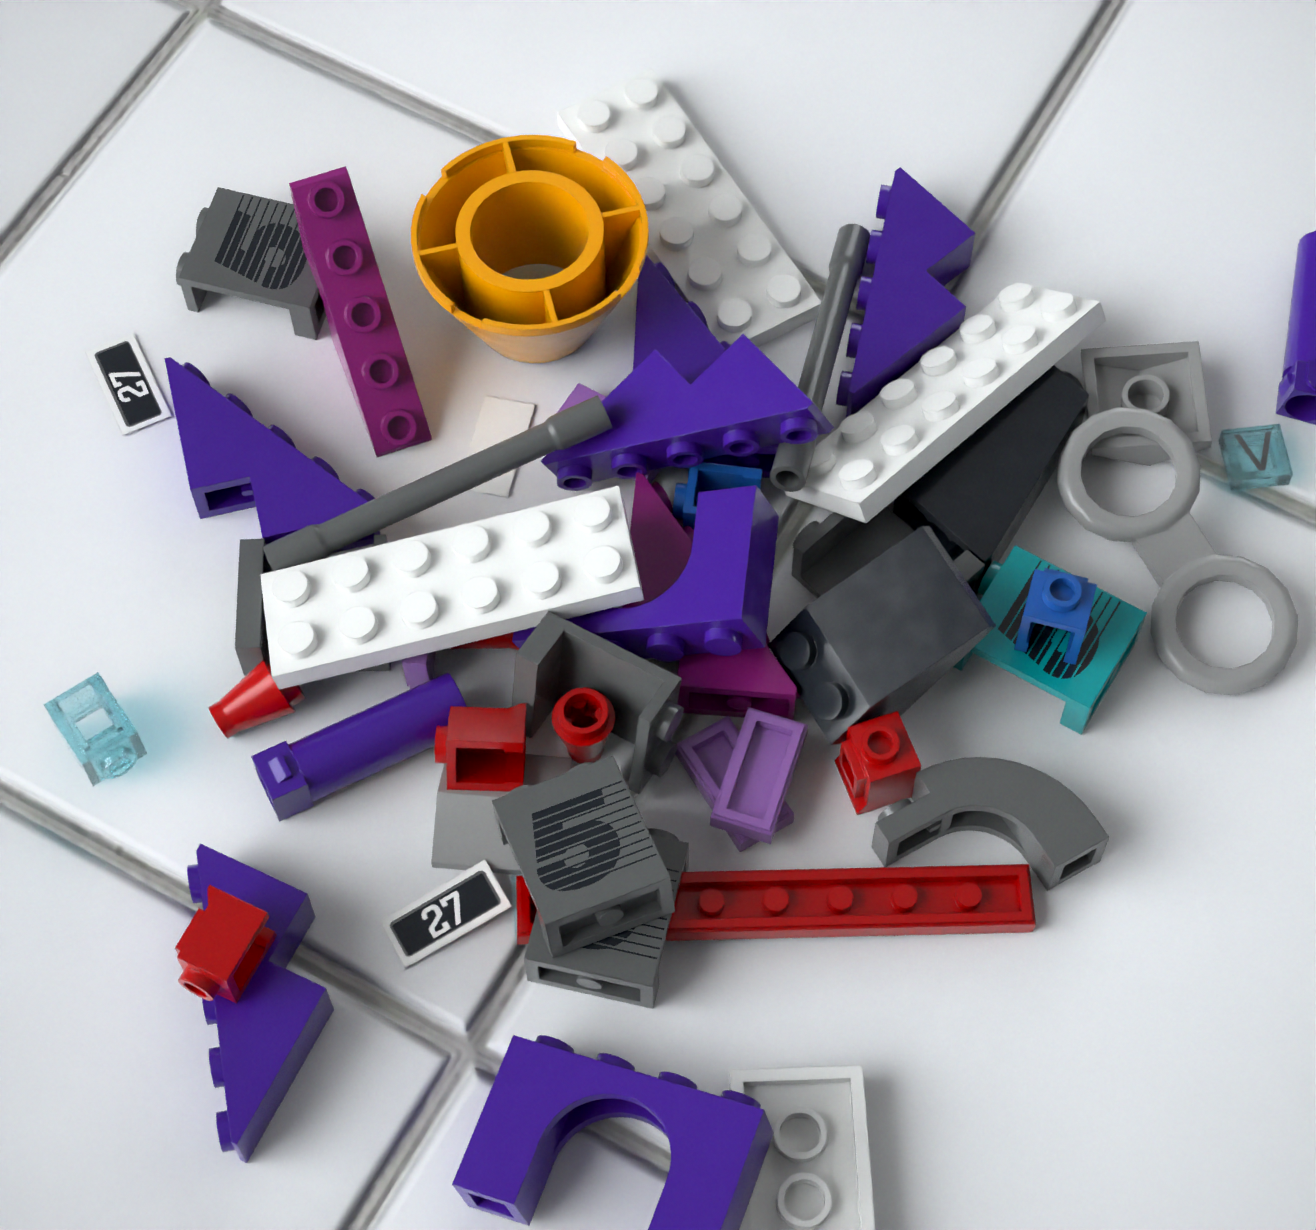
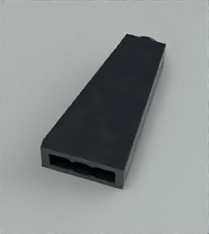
(995, 475)

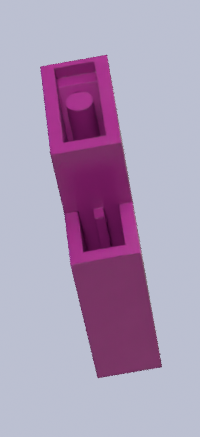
(358, 311)
(708, 681)

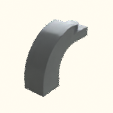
(1001, 799)

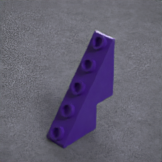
(906, 297)
(683, 339)
(667, 422)
(245, 465)
(277, 1015)

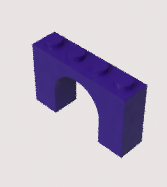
(717, 600)
(552, 1093)

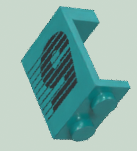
(1105, 646)

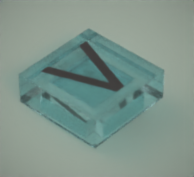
(1255, 457)

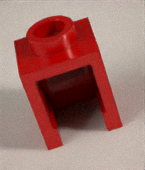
(483, 748)
(877, 763)
(223, 947)

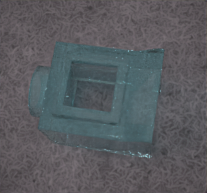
(108, 752)

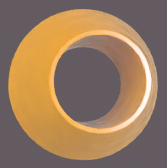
(523, 206)

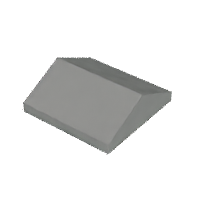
(1150, 377)
(467, 822)

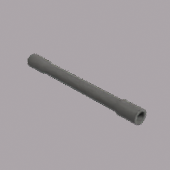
(845, 268)
(556, 433)

